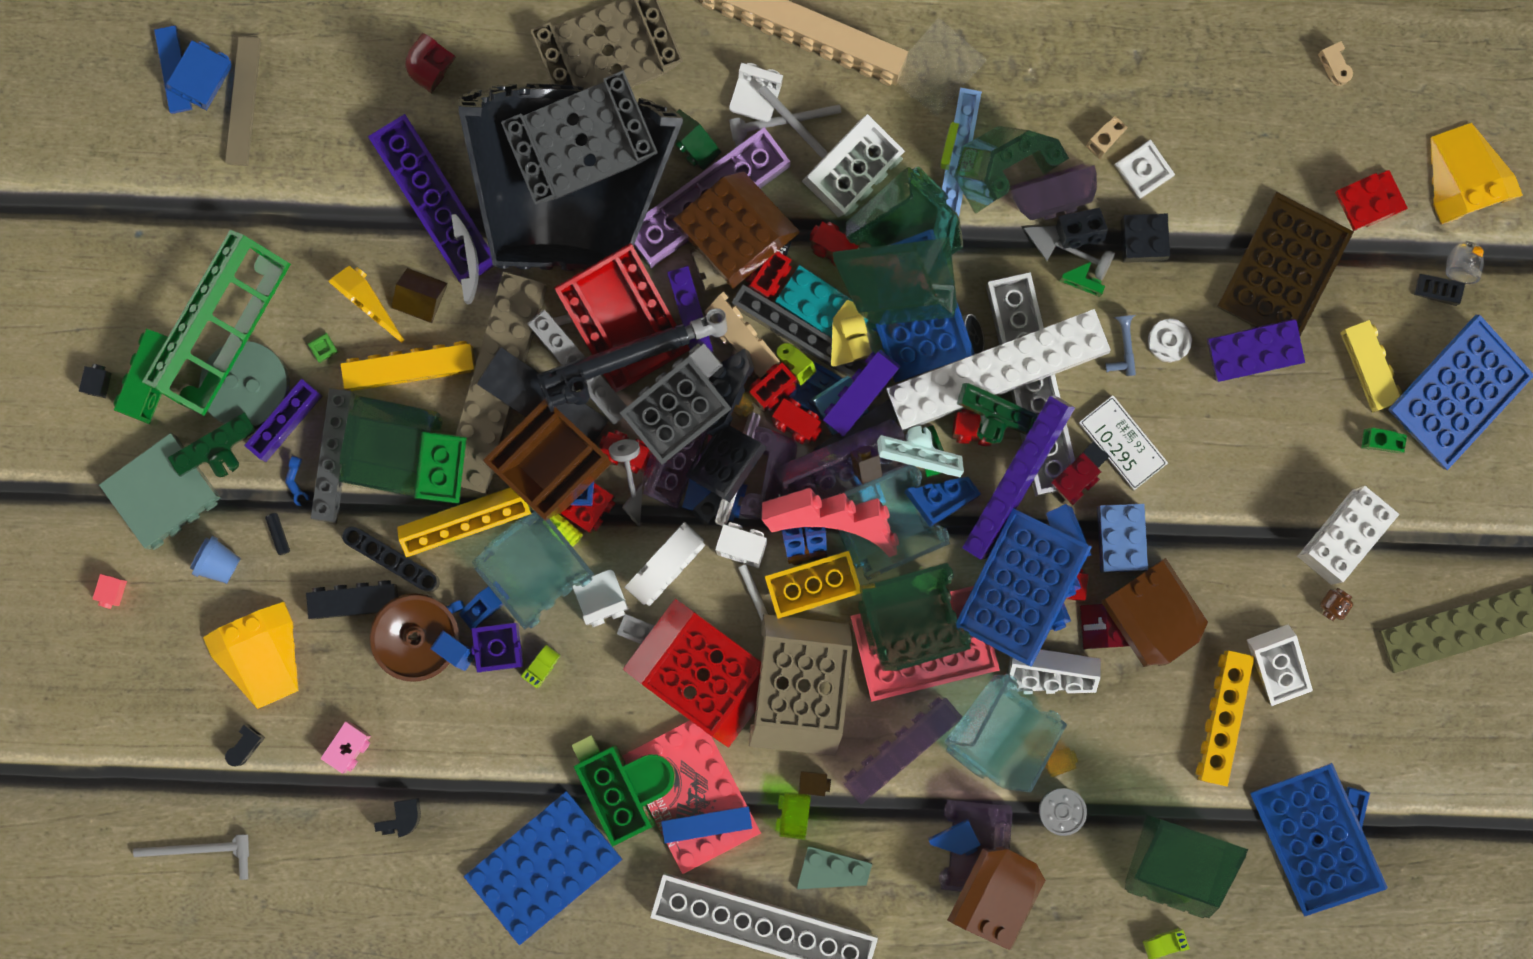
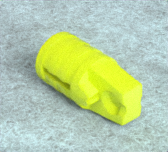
(569, 531)

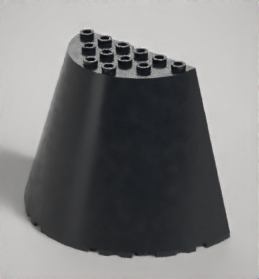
(566, 229)

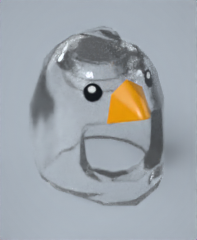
(1465, 263)

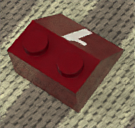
(1099, 628)

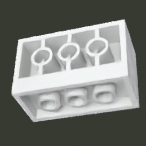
(850, 152)
(1348, 535)

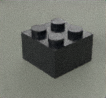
(1145, 238)

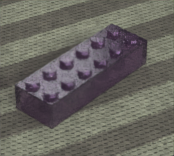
(830, 468)
(902, 750)

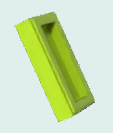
(949, 146)

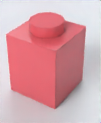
(109, 591)

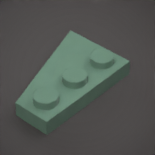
(831, 869)

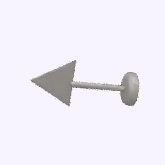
(1047, 238)
(624, 452)

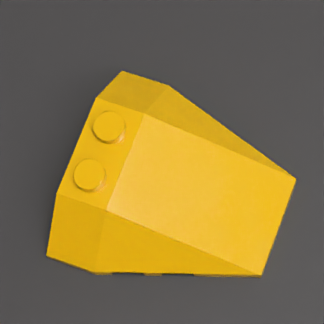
(1468, 174)
(258, 654)

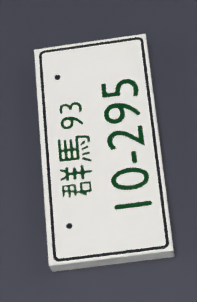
(1124, 442)

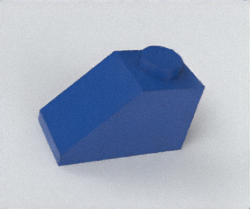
(480, 608)
(957, 839)

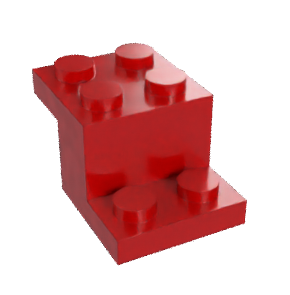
(1371, 200)

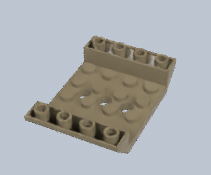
(634, 30)
(796, 718)

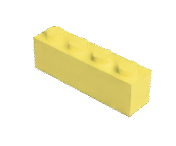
(1371, 365)

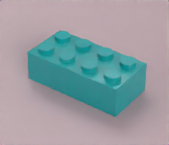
(812, 300)

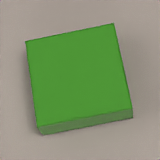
(323, 347)

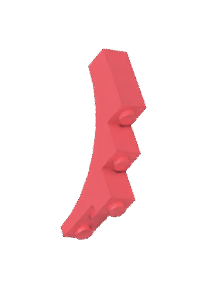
(836, 512)

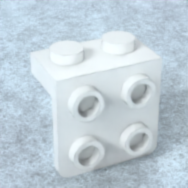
(746, 96)
(601, 599)

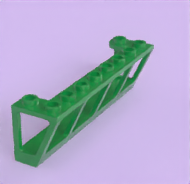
(199, 312)

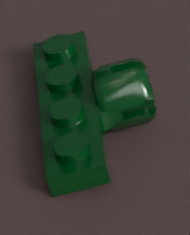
(995, 413)
(214, 448)

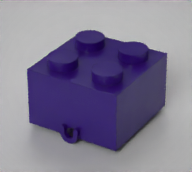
(497, 647)

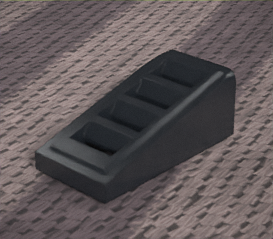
(1458, 286)

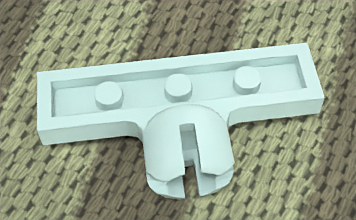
(920, 452)

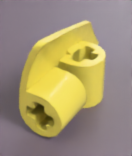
(849, 336)

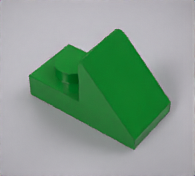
(1077, 279)

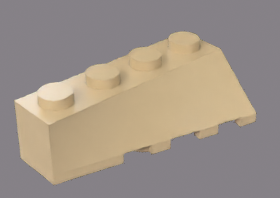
(742, 335)

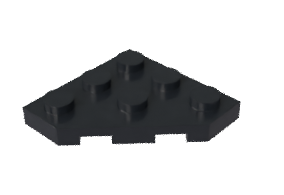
(730, 382)

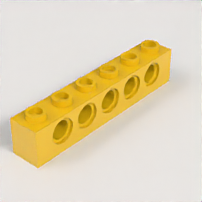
(1243, 665)

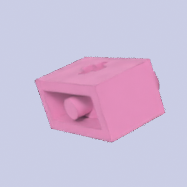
(335, 752)

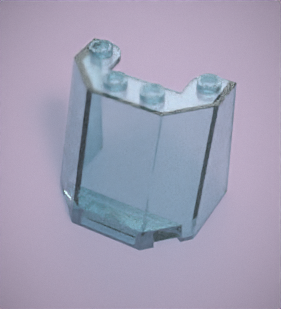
(913, 532)
(531, 567)
(1005, 736)

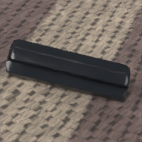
(277, 534)

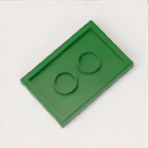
(440, 467)

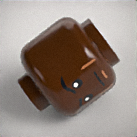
(1336, 604)

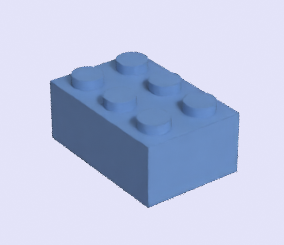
(1122, 538)

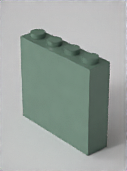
(155, 497)

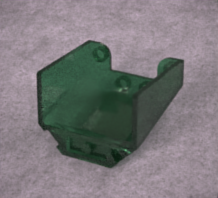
(985, 158)
(904, 209)
(384, 445)
(911, 618)

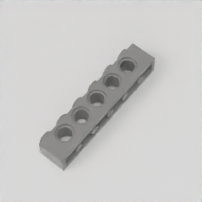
(566, 352)

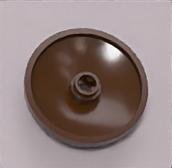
(405, 656)

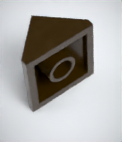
(418, 295)

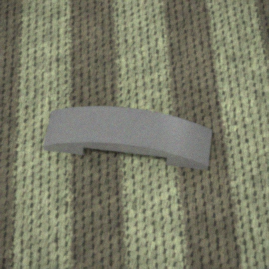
(470, 284)

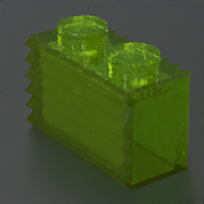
(794, 815)

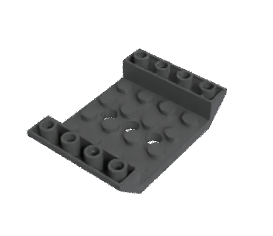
(547, 143)

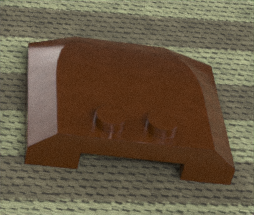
(1156, 615)
(998, 896)

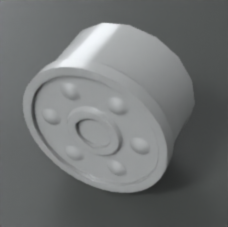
(1062, 811)

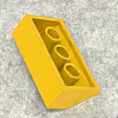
(813, 584)

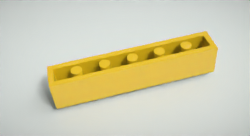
(408, 367)
(461, 521)

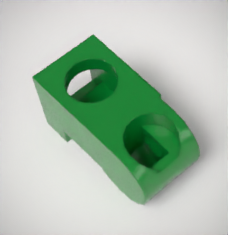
(1383, 440)

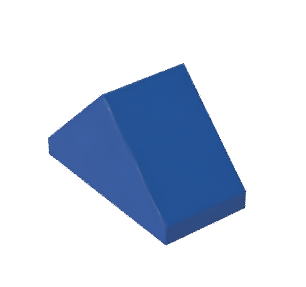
(453, 651)

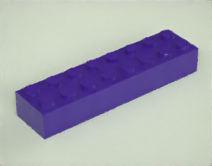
(429, 194)

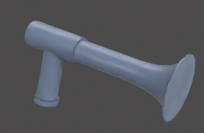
(1128, 364)

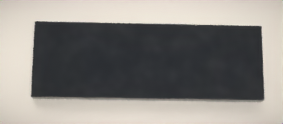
(519, 388)

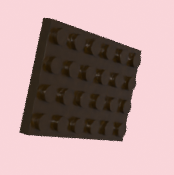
(1285, 265)

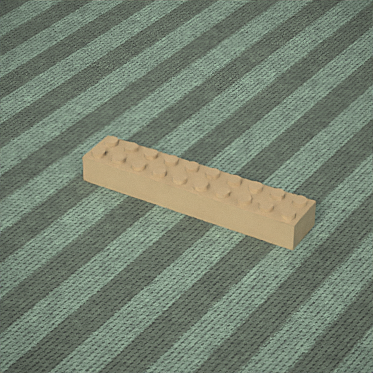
(818, 34)

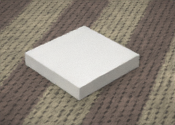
(1144, 169)

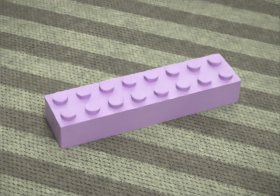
(757, 157)

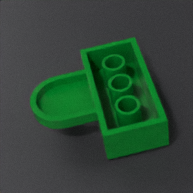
(623, 790)

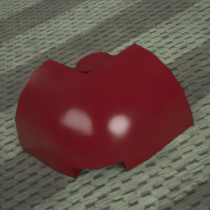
(428, 62)

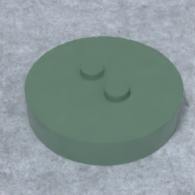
(252, 386)

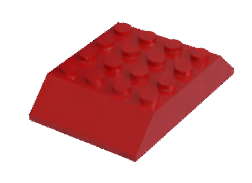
(617, 305)

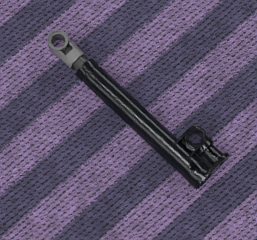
(562, 382)

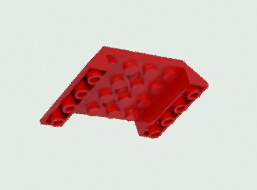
(670, 663)

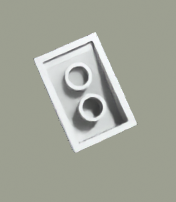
(1280, 664)

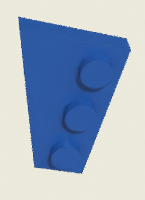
(942, 499)

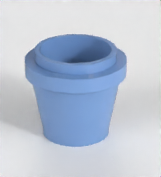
(214, 561)

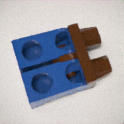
(805, 547)

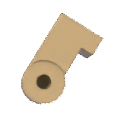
(1335, 65)
(1106, 137)

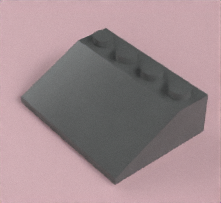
(675, 410)

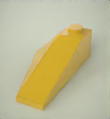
(360, 292)

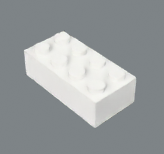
(741, 545)

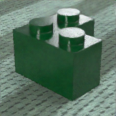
(695, 142)

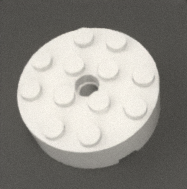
(665, 565)

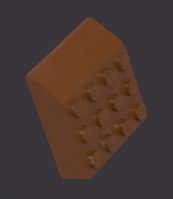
(735, 227)
(547, 461)

